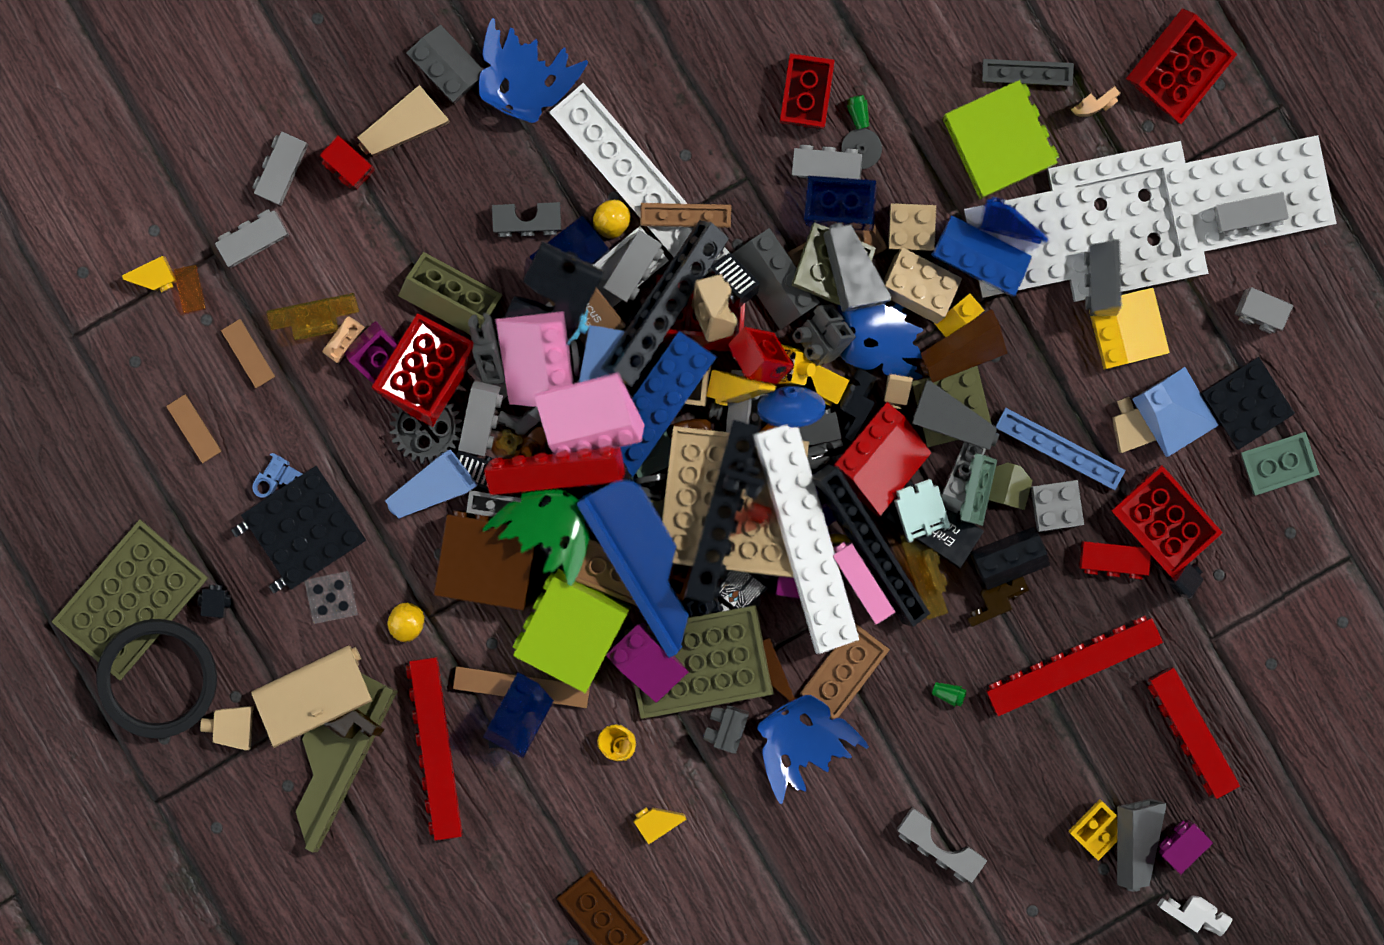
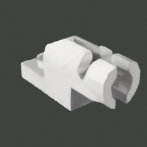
(1197, 913)

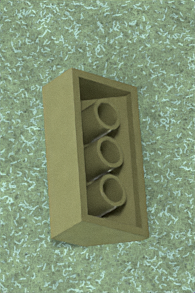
(448, 293)

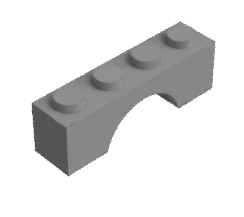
(964, 862)

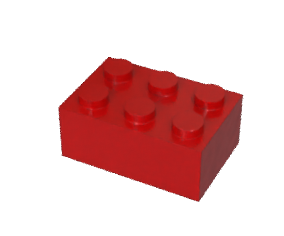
(807, 91)

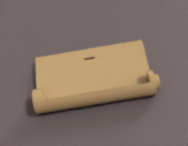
(312, 695)

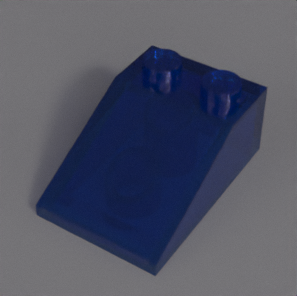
(1006, 221)

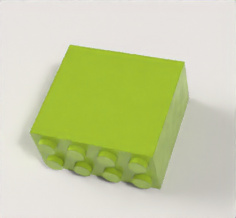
(1000, 139)
(570, 630)

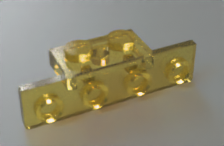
(313, 317)
(926, 576)

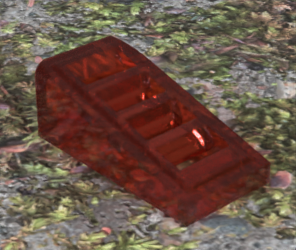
(759, 513)

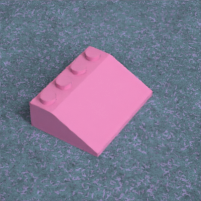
(534, 355)
(589, 415)

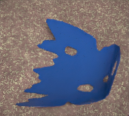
(525, 76)
(893, 337)
(803, 743)

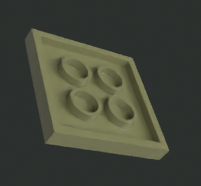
(814, 268)
(964, 387)

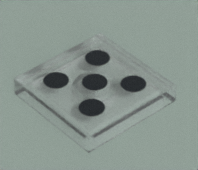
(331, 597)

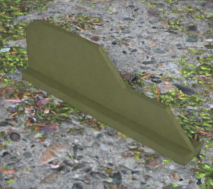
(335, 766)

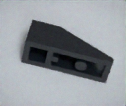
(1187, 581)

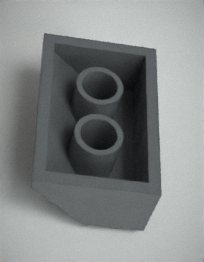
(446, 63)
(1103, 278)

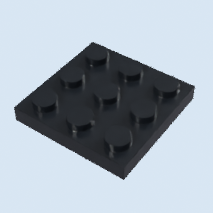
(1248, 403)

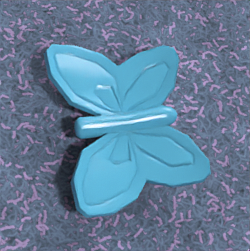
(582, 328)

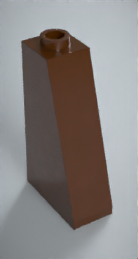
(965, 348)

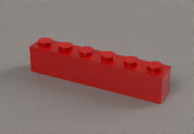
(554, 470)
(1193, 732)

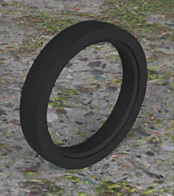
(143, 728)

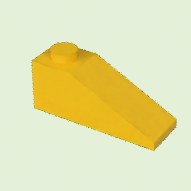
(734, 388)

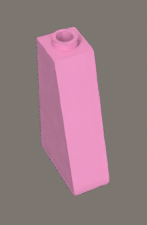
(862, 582)

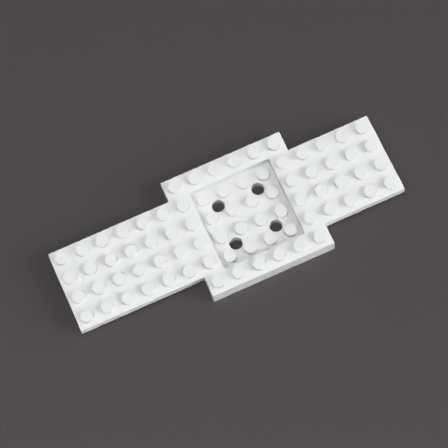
(1177, 210)

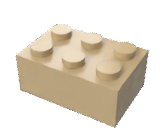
(921, 285)

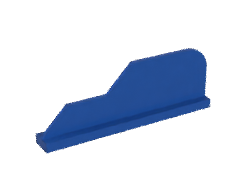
(641, 555)

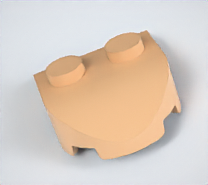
(1090, 105)
(342, 339)

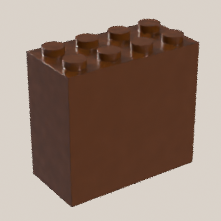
(480, 566)

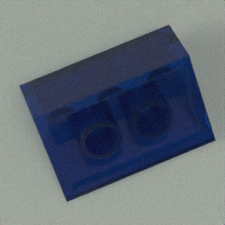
(581, 240)
(519, 716)

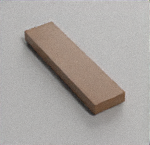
(684, 214)

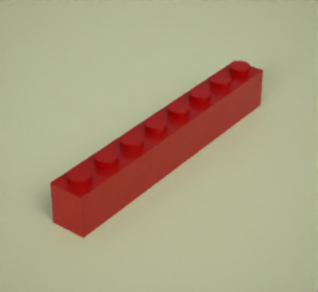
(1074, 666)
(436, 748)

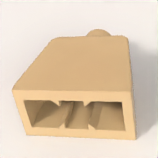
(1130, 427)
(231, 727)

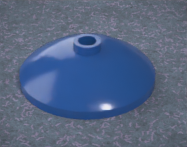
(791, 407)

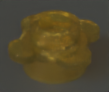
(510, 448)

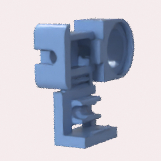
(275, 471)

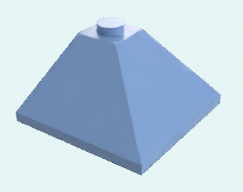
(1175, 412)

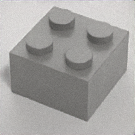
(1263, 310)
(1057, 505)

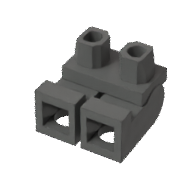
(822, 335)
(730, 730)

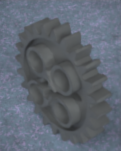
(410, 439)

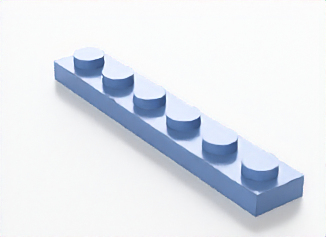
(1060, 449)

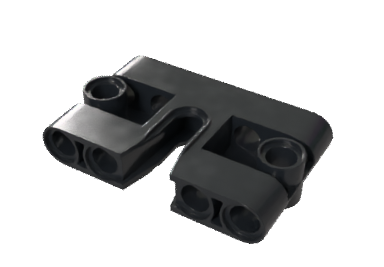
(566, 287)

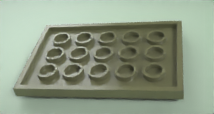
(133, 584)
(723, 663)

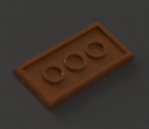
(600, 913)

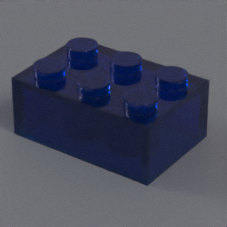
(841, 201)

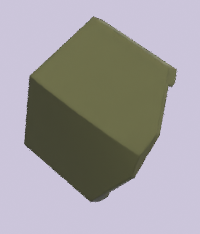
(1010, 486)

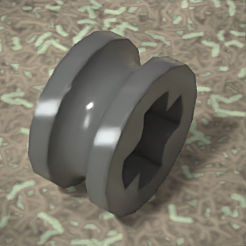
(715, 411)

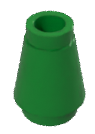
(858, 111)
(949, 693)

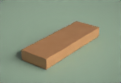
(248, 353)
(194, 428)

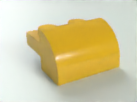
(1096, 829)

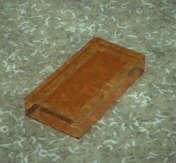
(190, 289)

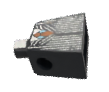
(739, 590)

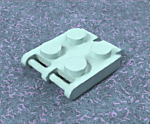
(921, 509)

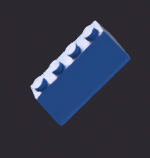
(982, 256)

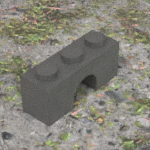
(546, 221)

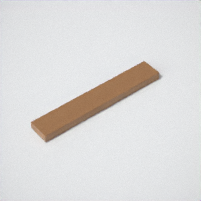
(499, 683)

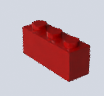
(1114, 559)

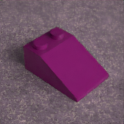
(371, 351)
(646, 663)

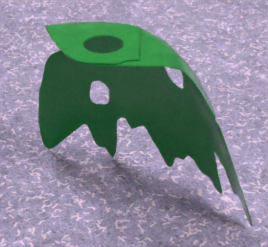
(548, 526)

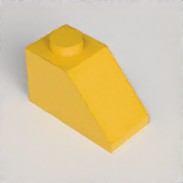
(153, 275)
(960, 315)
(828, 385)
(657, 822)

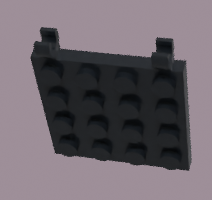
(301, 528)

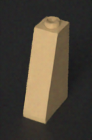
(404, 122)

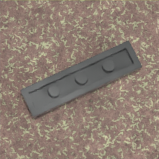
(1027, 72)

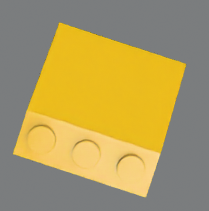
(1133, 333)

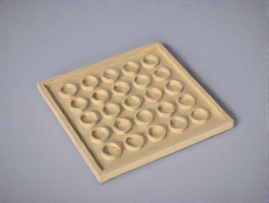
(689, 491)

